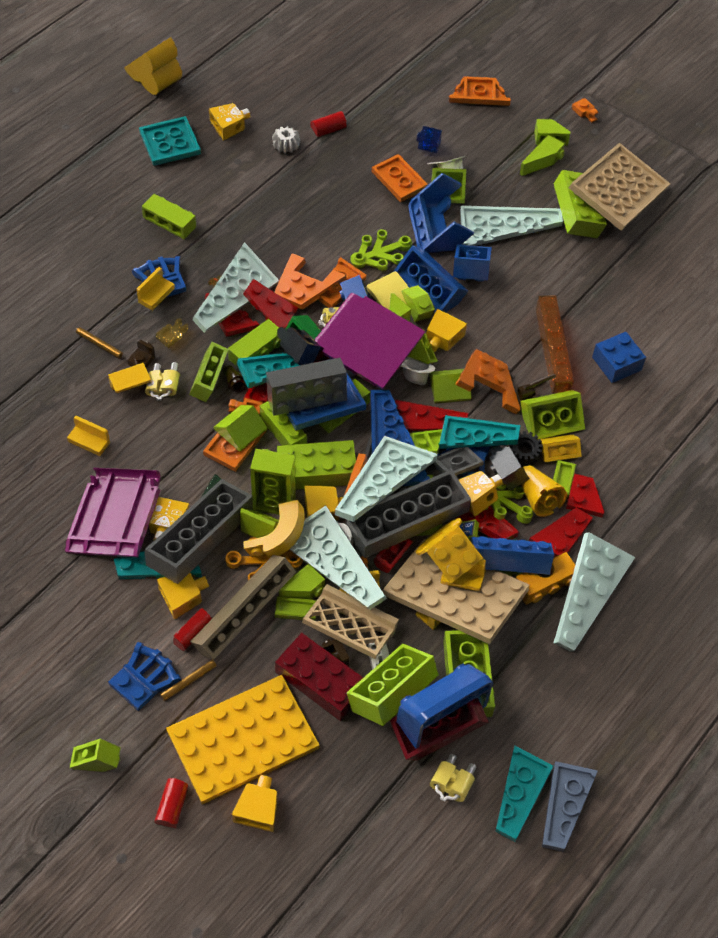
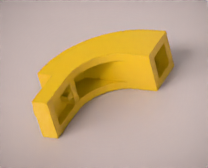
(285, 534)

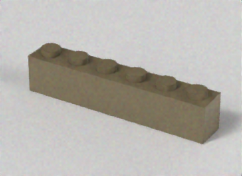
(243, 607)

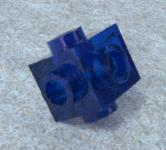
(429, 139)

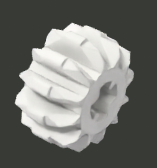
(286, 139)

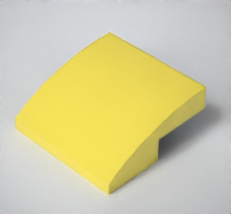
(382, 289)

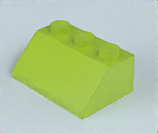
(553, 414)

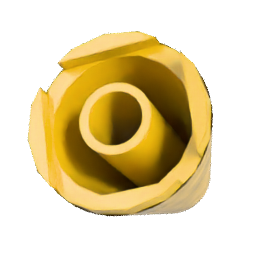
(542, 492)

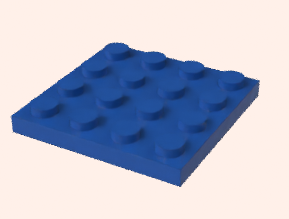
(320, 414)

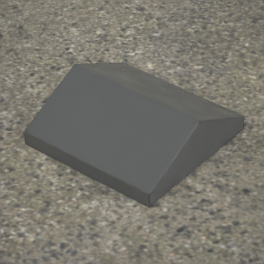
(458, 460)

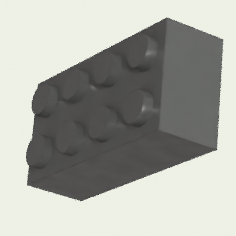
(306, 386)

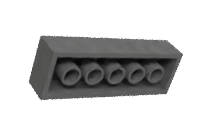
(410, 513)
(198, 531)

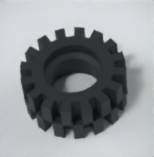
(531, 442)

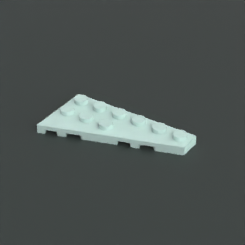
(385, 471)

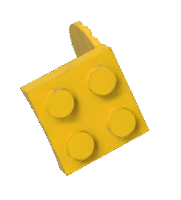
(451, 550)

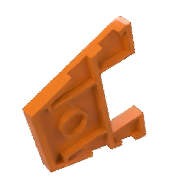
(302, 289)
(491, 373)

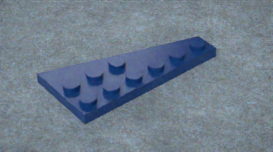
(388, 422)

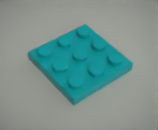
(169, 141)

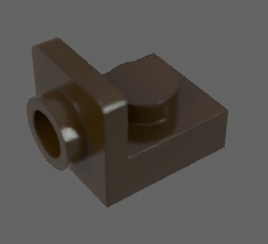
(143, 354)
(336, 649)

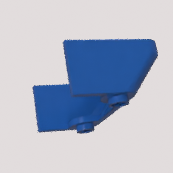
(428, 219)
(442, 699)

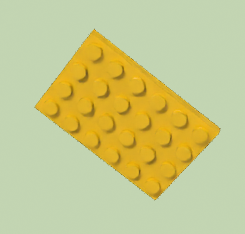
(242, 739)

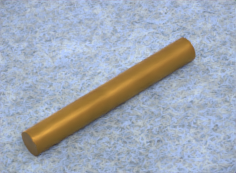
(112, 350)
(188, 680)

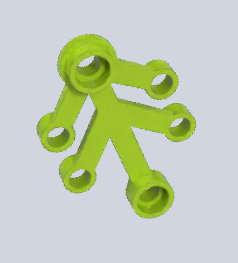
(362, 258)
(524, 513)

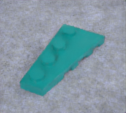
(255, 368)
(468, 432)
(136, 568)
(523, 785)

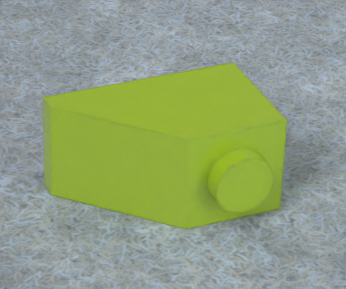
(550, 127)
(419, 302)
(423, 351)
(304, 584)
(95, 756)

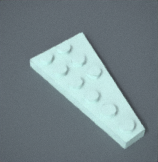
(506, 222)
(228, 292)
(332, 554)
(593, 581)

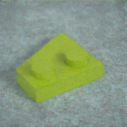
(427, 440)

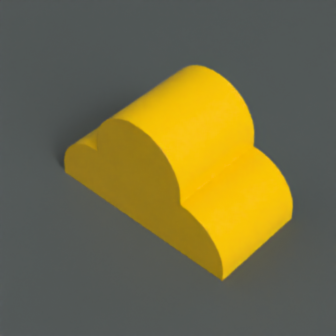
(157, 67)

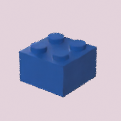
(472, 262)
(618, 357)

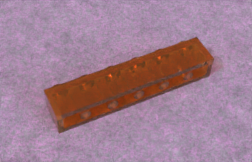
(554, 344)

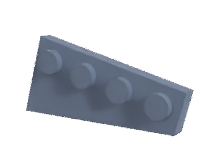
(566, 798)

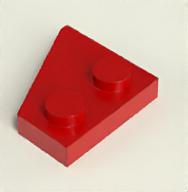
(585, 496)

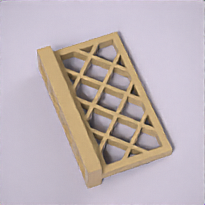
(343, 603)

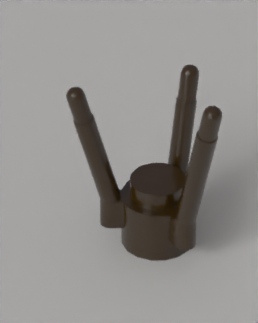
(528, 391)

